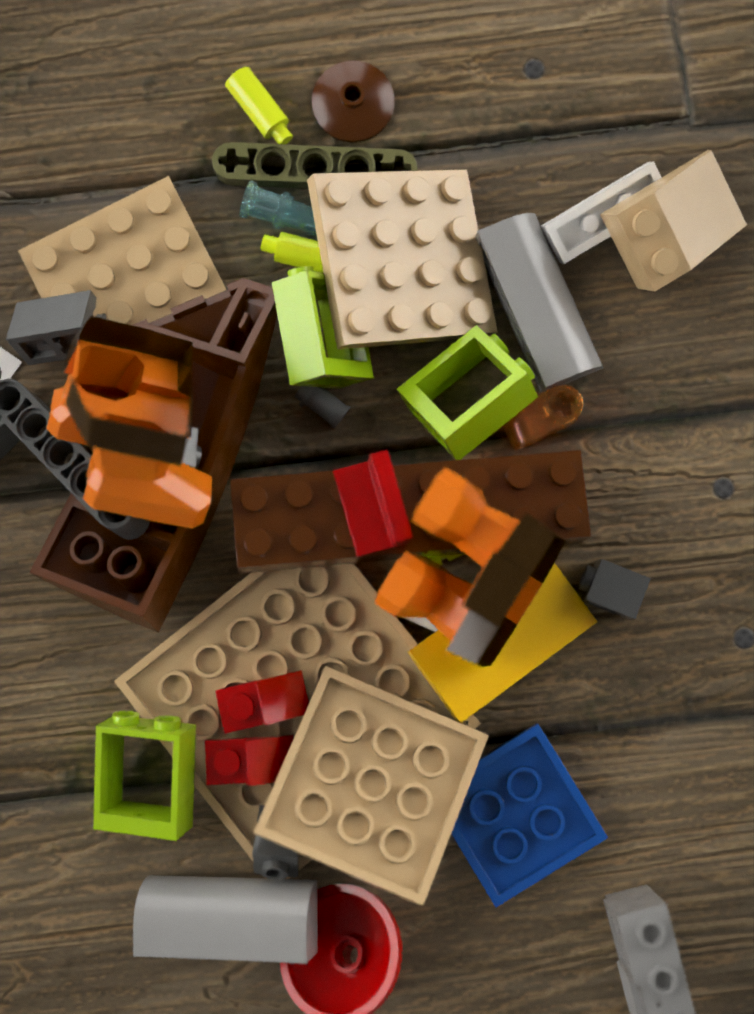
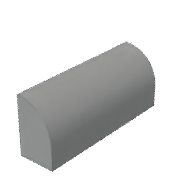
(537, 301)
(226, 919)

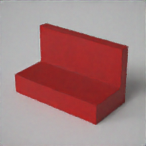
(373, 505)

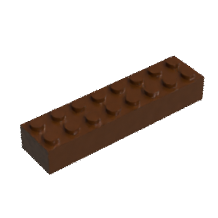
(302, 524)

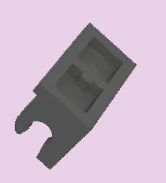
(46, 326)

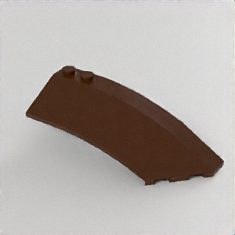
(145, 574)

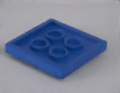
(523, 816)

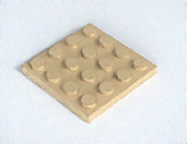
(132, 256)
(400, 256)
(372, 786)

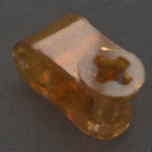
(539, 420)

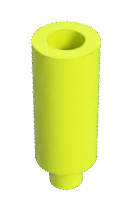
(259, 105)
(293, 250)

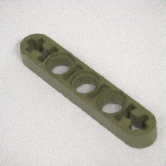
(295, 158)

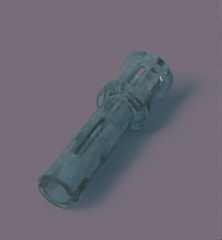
(276, 209)

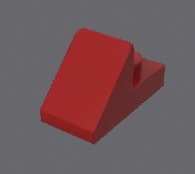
(262, 701)
(245, 759)

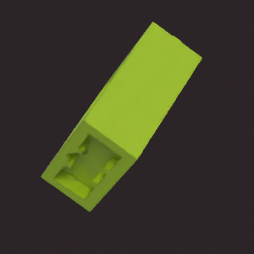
(303, 338)
(484, 416)
(138, 818)

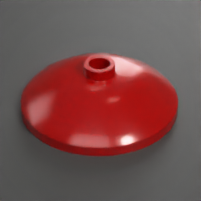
(330, 981)

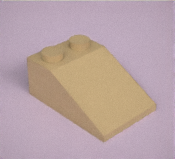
(674, 222)

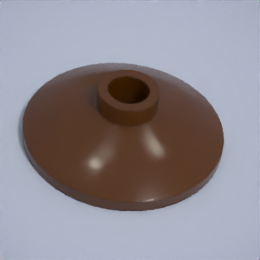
(356, 119)

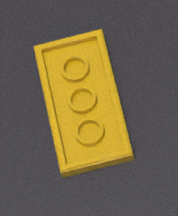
(547, 626)

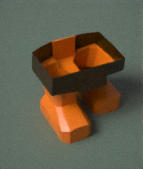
(134, 406)
(513, 559)

